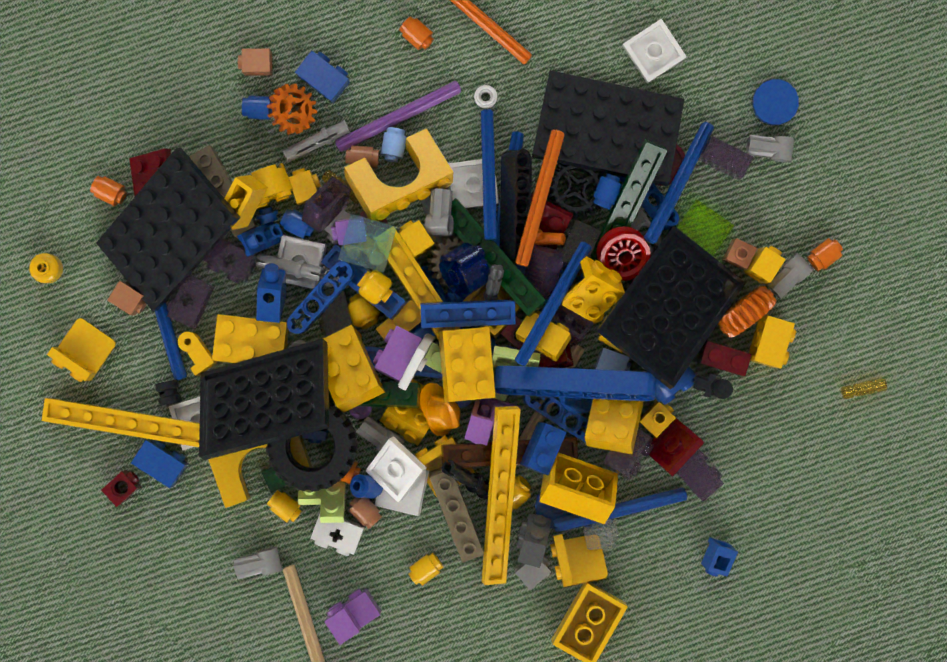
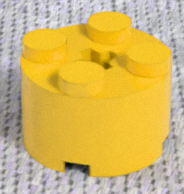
(277, 182)

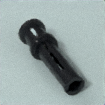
(473, 481)

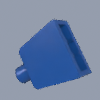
(271, 283)

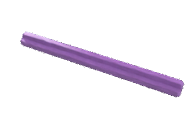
(398, 116)

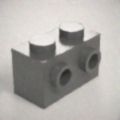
(533, 539)

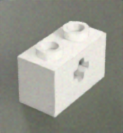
(345, 545)

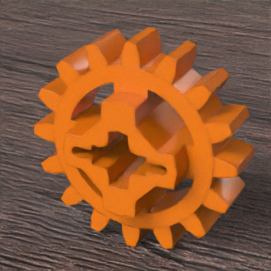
(283, 104)

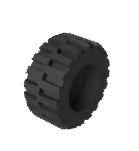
(323, 476)

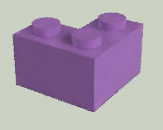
(397, 353)
(482, 419)
(348, 618)

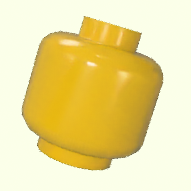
(52, 270)
(375, 287)
(362, 312)
(521, 492)

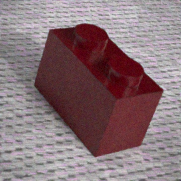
(724, 358)

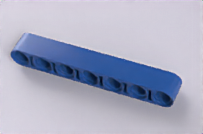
(575, 383)

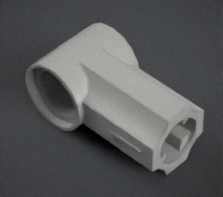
(777, 148)
(439, 219)
(793, 272)
(376, 433)
(264, 562)

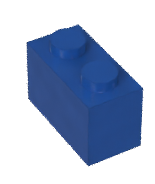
(322, 76)
(543, 448)
(160, 462)

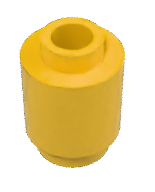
(284, 506)
(425, 569)

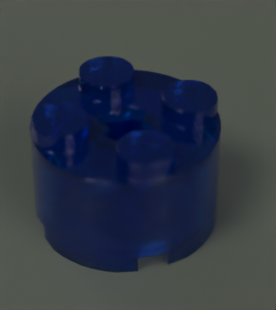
(465, 269)

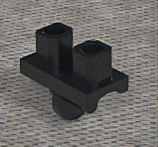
(714, 386)

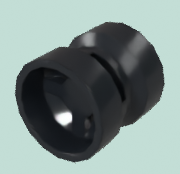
(168, 392)

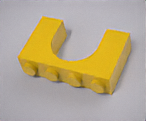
(380, 199)
(228, 471)

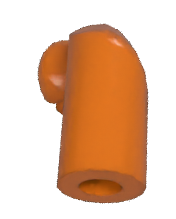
(546, 238)

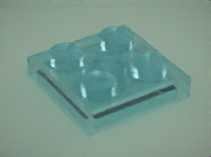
(367, 242)

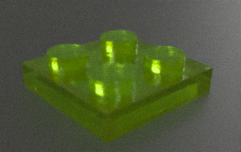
(705, 227)

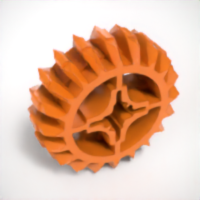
(747, 311)

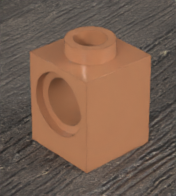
(255, 62)
(739, 254)
(127, 298)

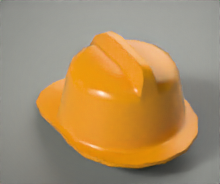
(439, 414)

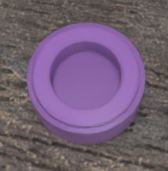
(360, 411)

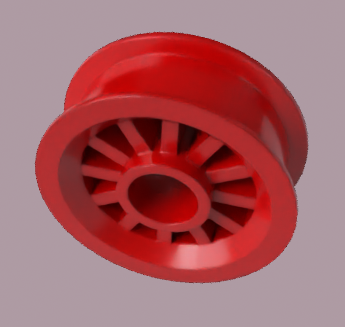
(636, 248)

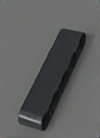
(514, 198)

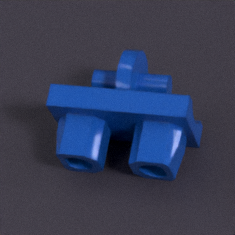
(260, 238)

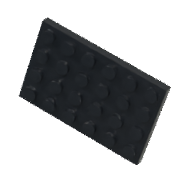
(607, 124)
(167, 229)
(671, 307)
(264, 400)

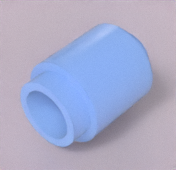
(393, 144)

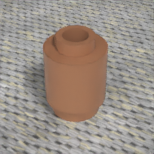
(360, 152)
(364, 511)

